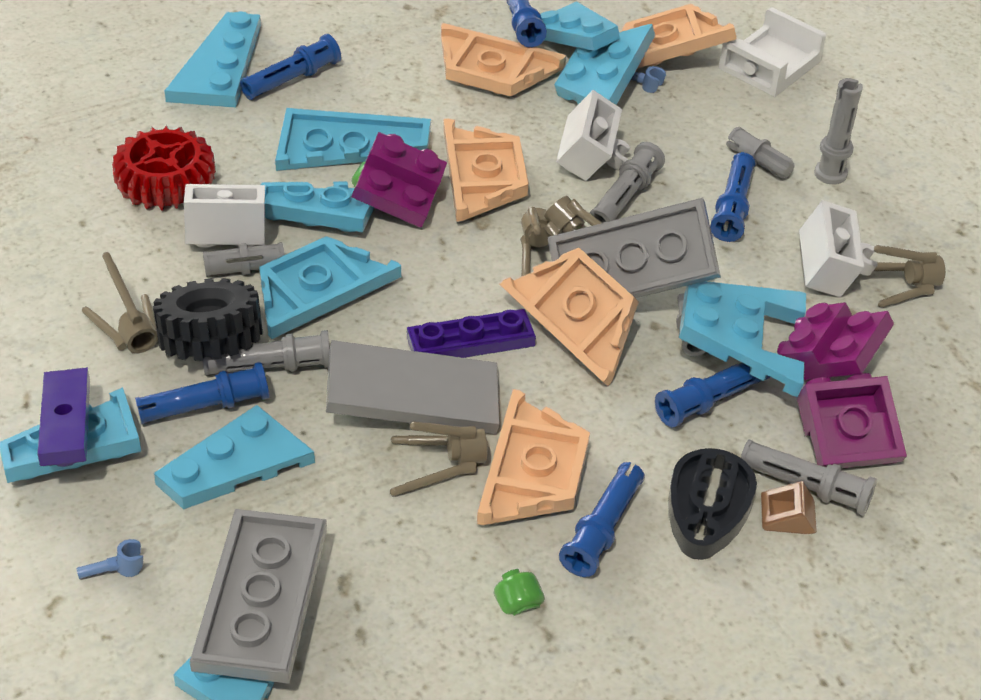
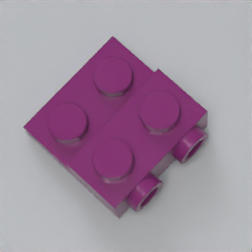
(399, 179)
(835, 340)
(851, 421)

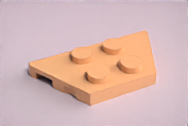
(681, 33)
(494, 61)
(483, 169)
(580, 308)
(533, 464)

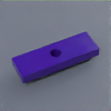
(474, 335)
(64, 417)

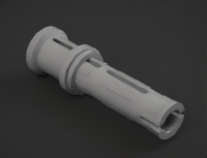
(837, 145)
(633, 176)
(287, 353)
(827, 481)

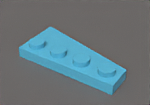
(218, 64)
(337, 138)

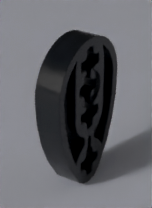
(731, 503)

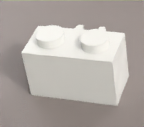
(591, 137)
(224, 214)
(833, 249)

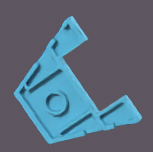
(730, 323)

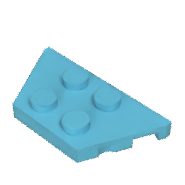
(605, 69)
(318, 281)

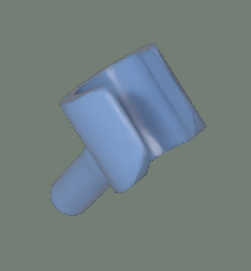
(651, 79)
(127, 562)

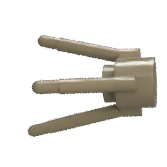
(567, 216)
(534, 234)
(922, 271)
(135, 328)
(463, 445)

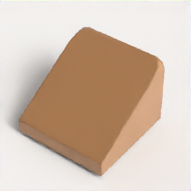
(789, 509)

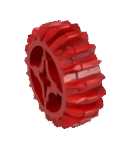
(160, 164)

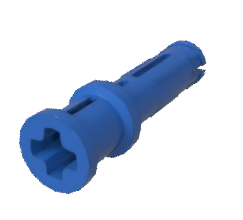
(527, 23)
(303, 61)
(740, 172)
(223, 390)
(699, 394)
(596, 531)

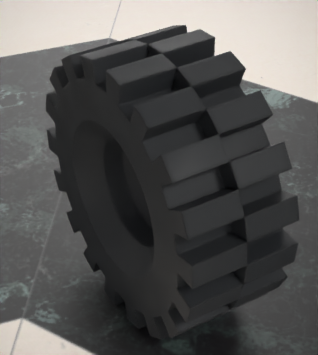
(208, 319)

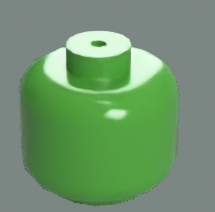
(518, 592)

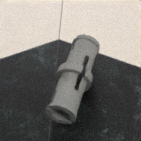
(216, 263)

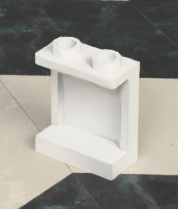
(774, 53)

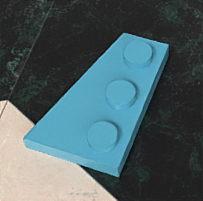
(579, 27)
(316, 206)
(109, 436)
(236, 453)

